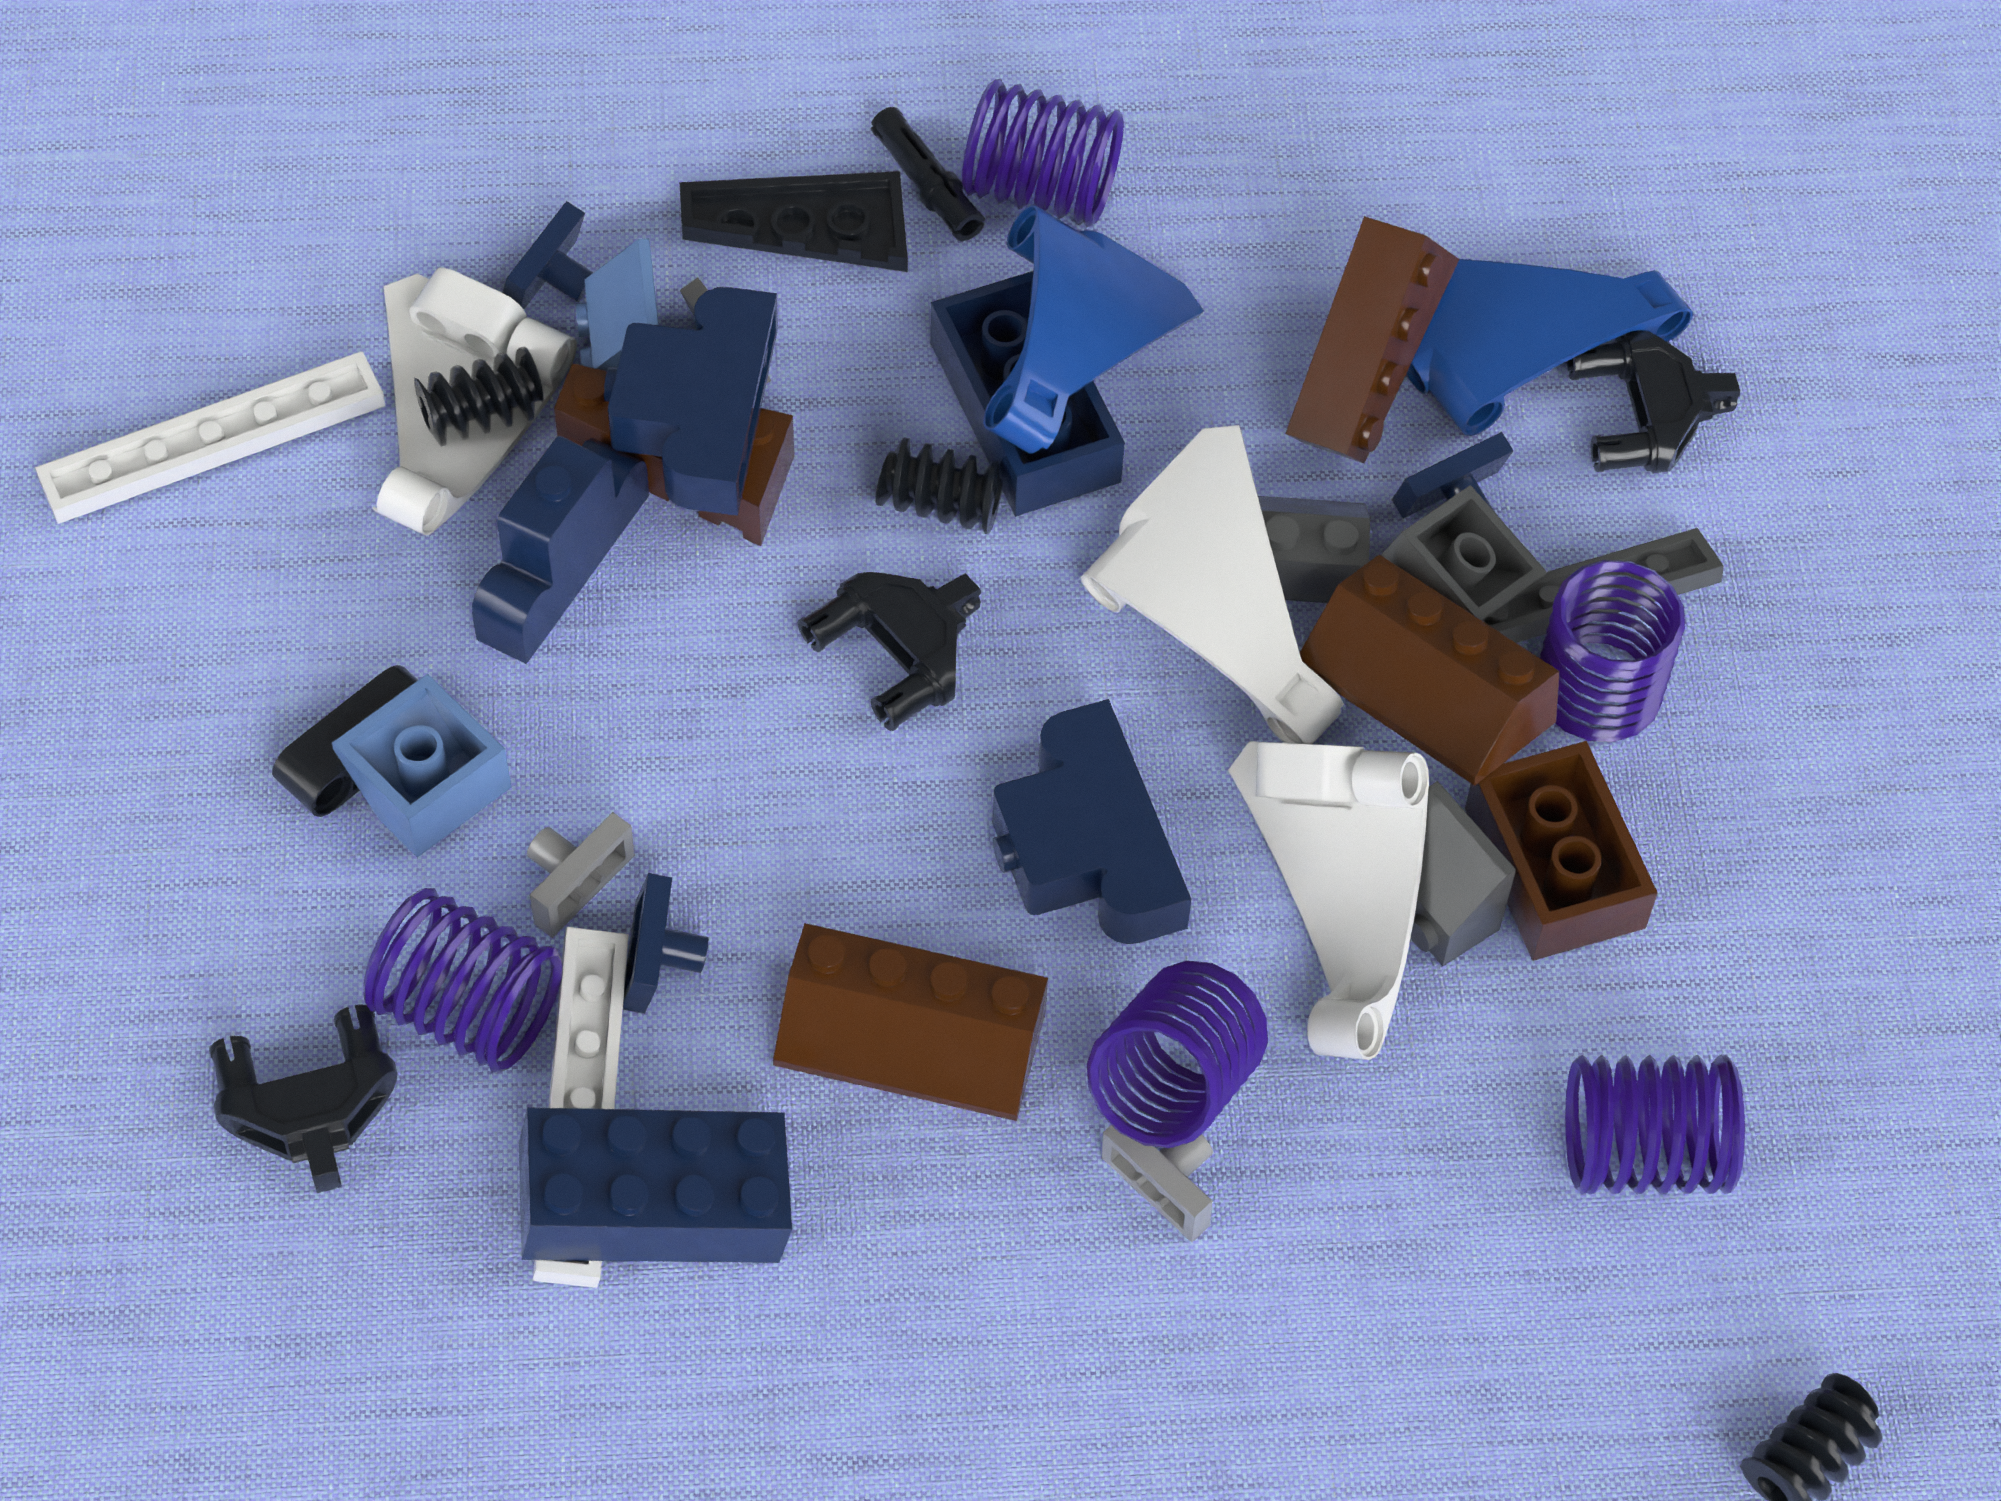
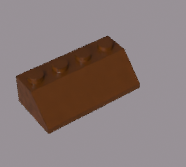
(1431, 670)
(910, 1021)

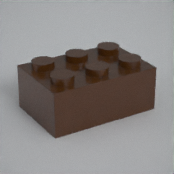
(1569, 847)

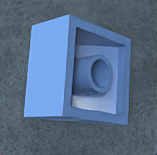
(616, 297)
(424, 764)

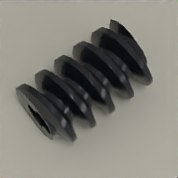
(480, 395)
(940, 485)
(1815, 1443)

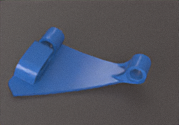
(1085, 317)
(1519, 321)

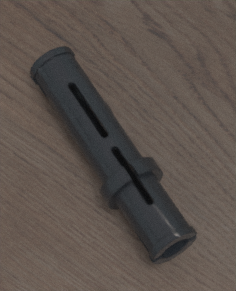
(939, 188)

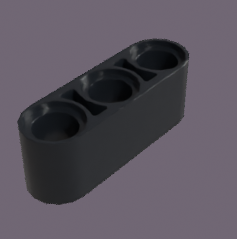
(310, 764)

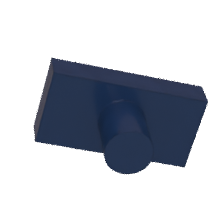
(548, 261)
(1453, 475)
(656, 945)

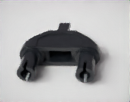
(1664, 395)
(911, 623)
(312, 1111)

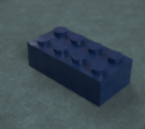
(978, 345)
(654, 1185)

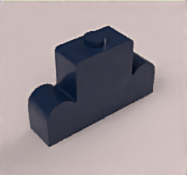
(696, 395)
(554, 540)
(1090, 831)

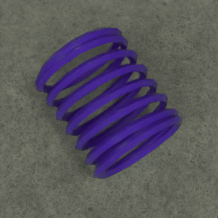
(1007, 160)
(1570, 630)
(492, 1022)
(1205, 1092)
(1628, 1111)

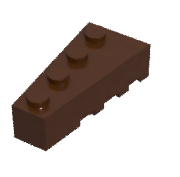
(1370, 338)
(583, 415)

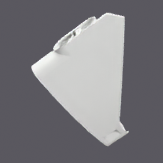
(431, 330)
(1205, 572)
(1351, 852)

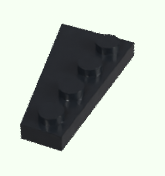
(815, 216)

